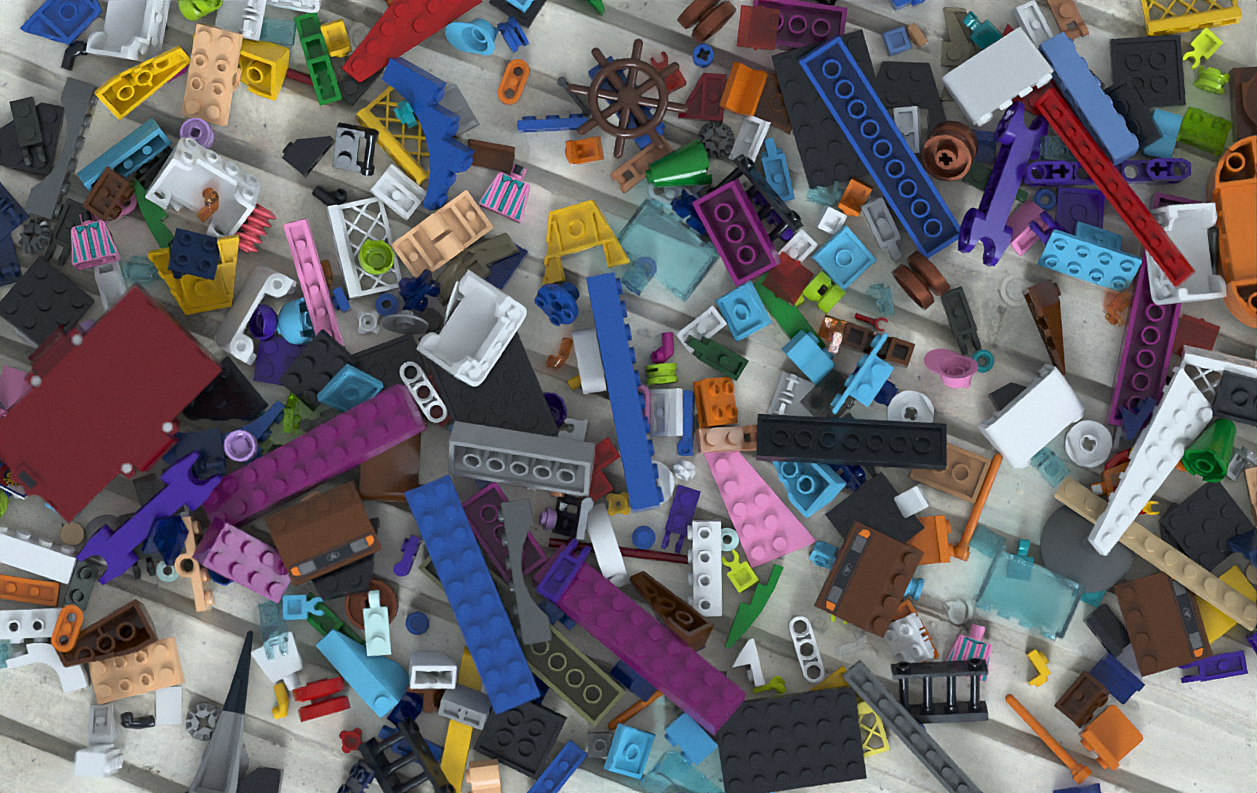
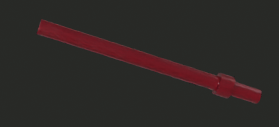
(627, 552)

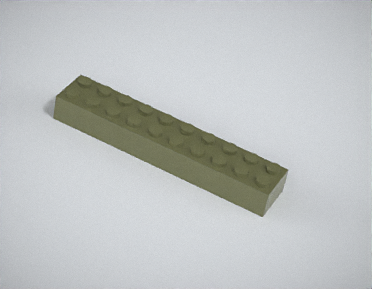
(558, 662)

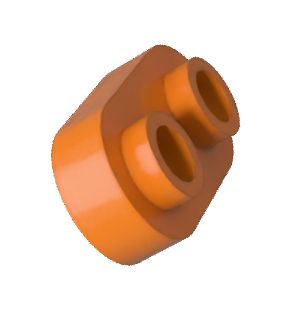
(513, 82)
(66, 628)

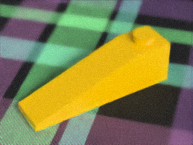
(263, 67)
(133, 86)

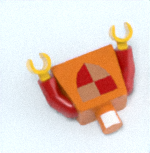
(1111, 480)

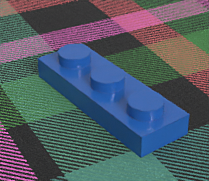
(551, 123)
(559, 769)

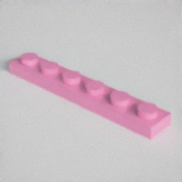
(312, 278)

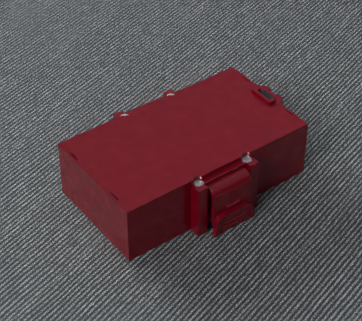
(102, 401)

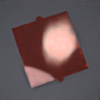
(758, 27)
(788, 279)
(1194, 333)

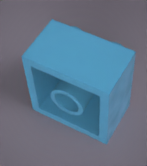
(690, 738)

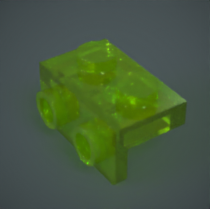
(1204, 131)

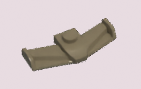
(960, 45)
(476, 260)

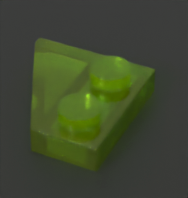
(291, 416)

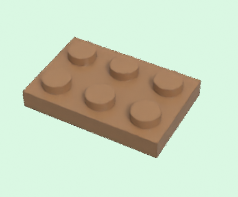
(962, 475)

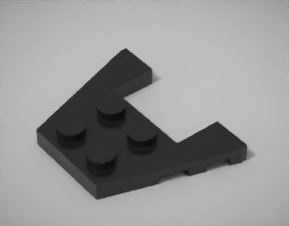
(910, 85)
(348, 579)

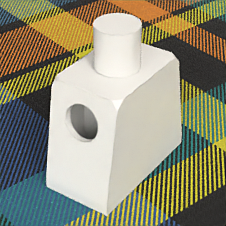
(282, 666)
(428, 668)

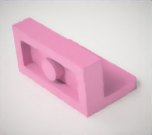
(1023, 236)

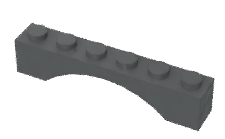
(47, 196)
(533, 621)

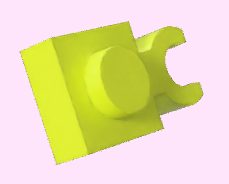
(1203, 46)
(741, 574)

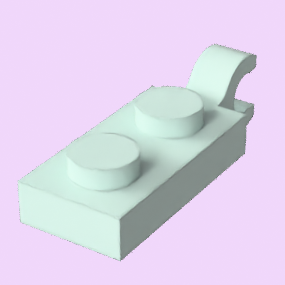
(376, 626)

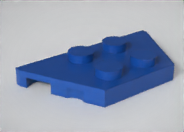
(62, 19)

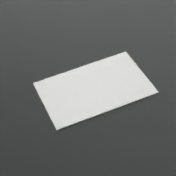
(169, 706)

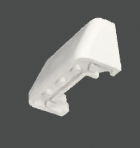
(131, 30)
(1188, 231)
(475, 331)
(231, 332)
(1033, 417)

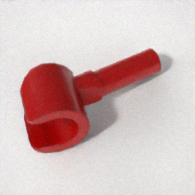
(871, 321)

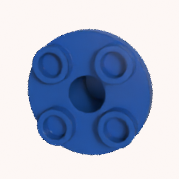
(559, 302)

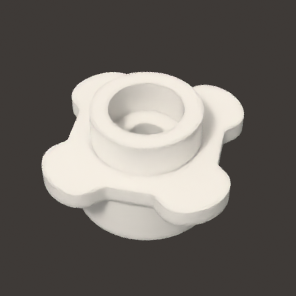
(372, 327)
(684, 469)

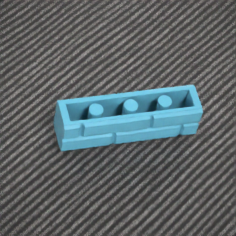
(128, 153)

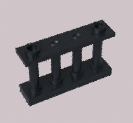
(747, 167)
(951, 710)
(385, 771)

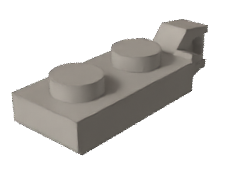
(882, 227)

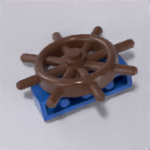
(627, 99)

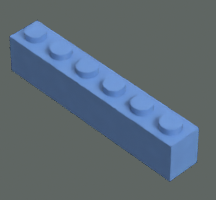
(1088, 100)

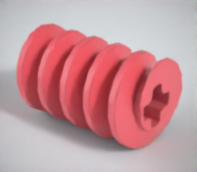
(254, 228)

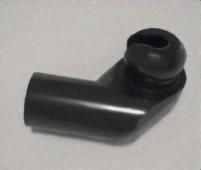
(71, 53)
(330, 198)
(136, 723)

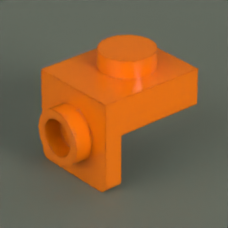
(584, 150)
(854, 196)

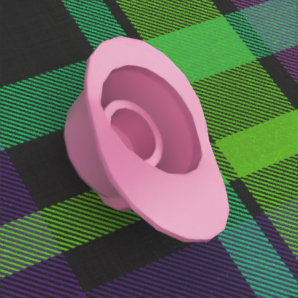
(952, 367)

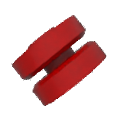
(321, 698)

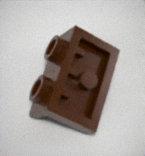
(109, 195)
(1082, 699)

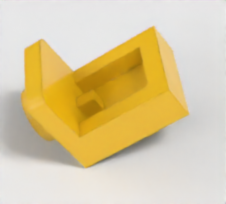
(336, 38)
(1039, 662)

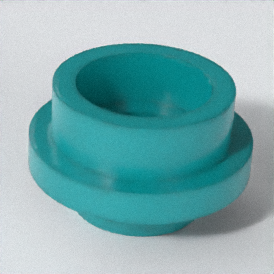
(989, 358)

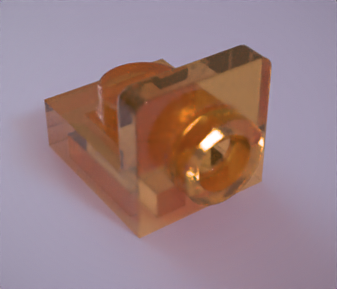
(1119, 303)
(832, 330)

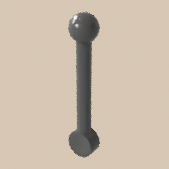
(562, 82)

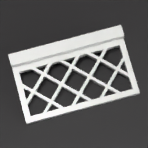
(344, 251)
(1215, 361)

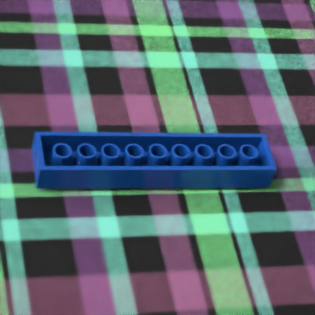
(880, 146)
(623, 392)
(472, 594)

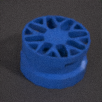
(510, 35)

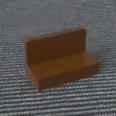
(492, 155)
(432, 697)

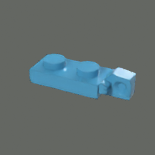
(776, 170)

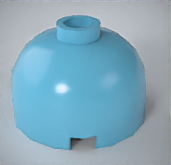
(295, 323)

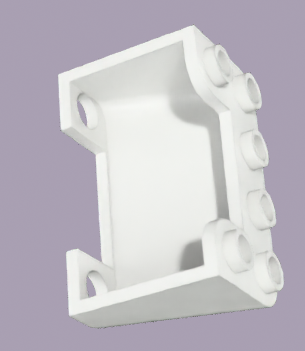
(997, 76)
(195, 168)

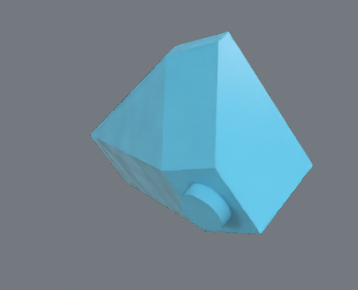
(809, 484)
(374, 678)

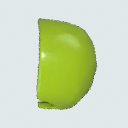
(376, 257)

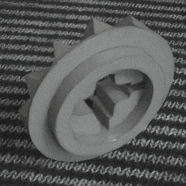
(192, 722)

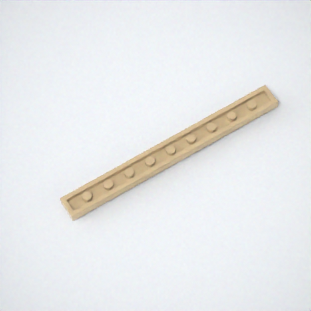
(1164, 556)

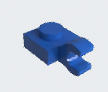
(556, 614)

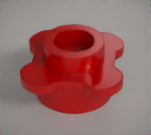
(346, 736)

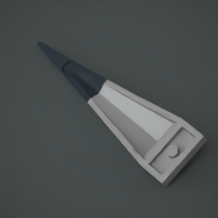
(221, 761)

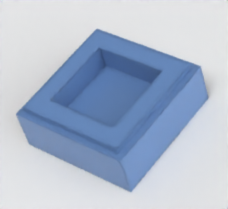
(896, 41)

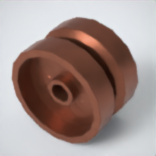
(710, 18)
(949, 151)
(920, 280)
(355, 603)

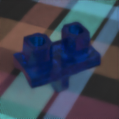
(415, 289)

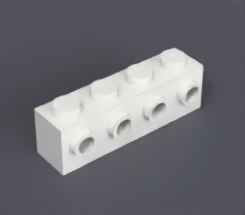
(37, 554)
(706, 567)
(30, 624)
(98, 760)

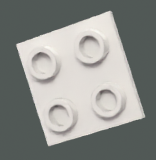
(242, 17)
(788, 396)
(906, 640)

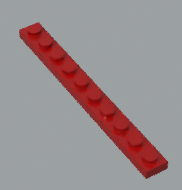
(1114, 187)

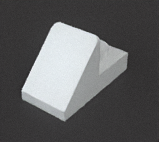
(912, 501)
(749, 655)
(101, 724)

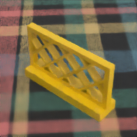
(1189, 22)
(389, 141)

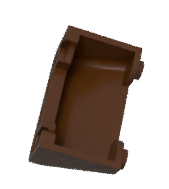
(392, 471)

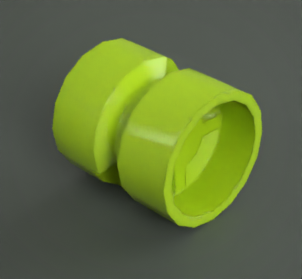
(197, 9)
(831, 296)

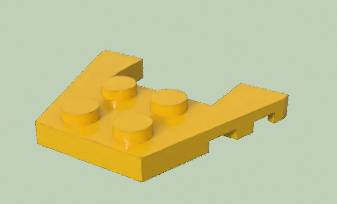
(576, 230)
(197, 293)

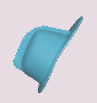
(472, 37)

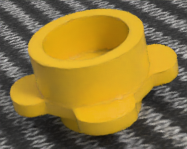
(623, 499)

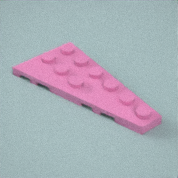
(757, 513)

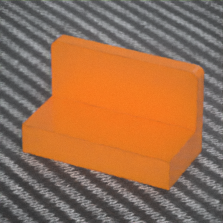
(743, 90)

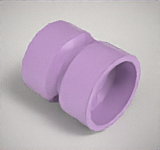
(199, 131)
(241, 446)

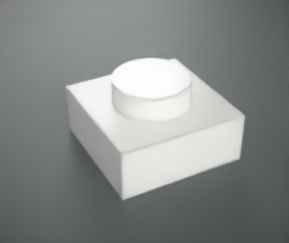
(830, 220)

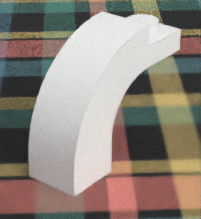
(110, 282)
(606, 546)
(71, 677)

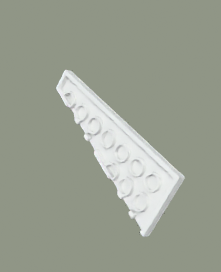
(1159, 448)

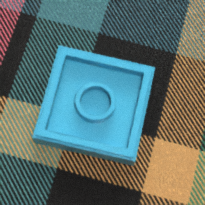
(843, 257)
(743, 311)
(349, 389)
(629, 751)

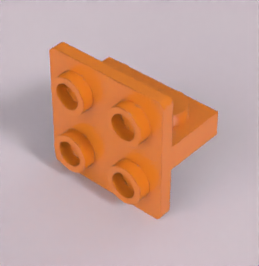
(715, 402)

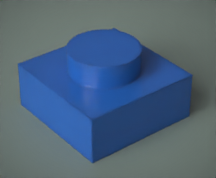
(340, 300)

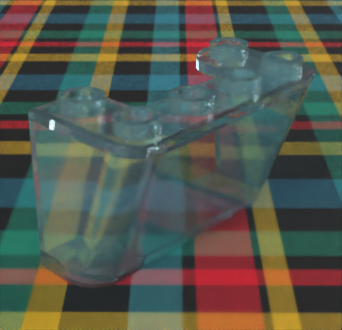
(667, 249)
(1028, 594)

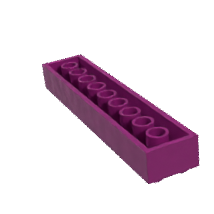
(1145, 339)
(315, 457)
(647, 646)

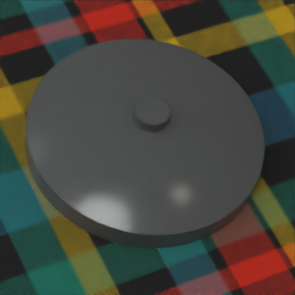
(1071, 555)

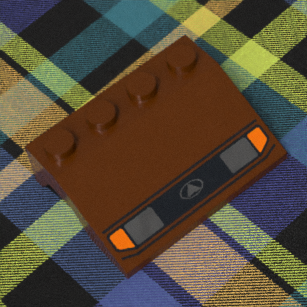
(323, 533)
(868, 579)
(1162, 623)

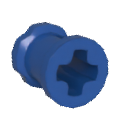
(706, 50)

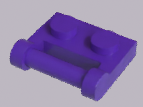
(410, 548)

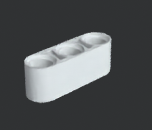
(589, 361)
(414, 385)
(812, 659)

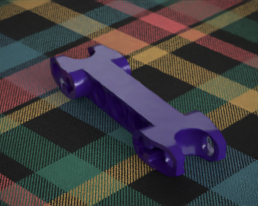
(1142, 168)
(990, 218)
(179, 489)

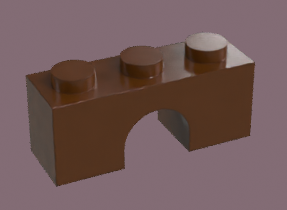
(892, 351)

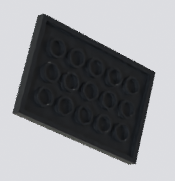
(819, 139)
(504, 400)
(792, 742)

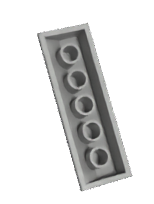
(521, 458)

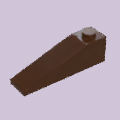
(1046, 312)
(673, 611)
(115, 635)

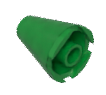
(681, 167)
(1211, 451)

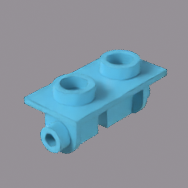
(823, 555)

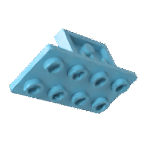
(1091, 256)
(868, 379)

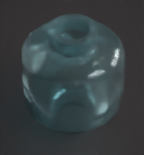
(140, 269)

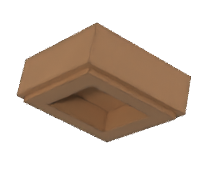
(916, 36)

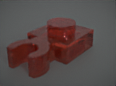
(675, 80)

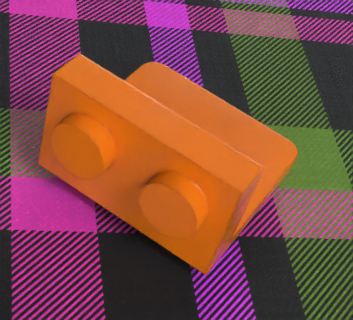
(933, 540)
(1110, 737)

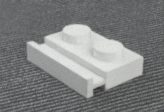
(398, 192)
(666, 412)

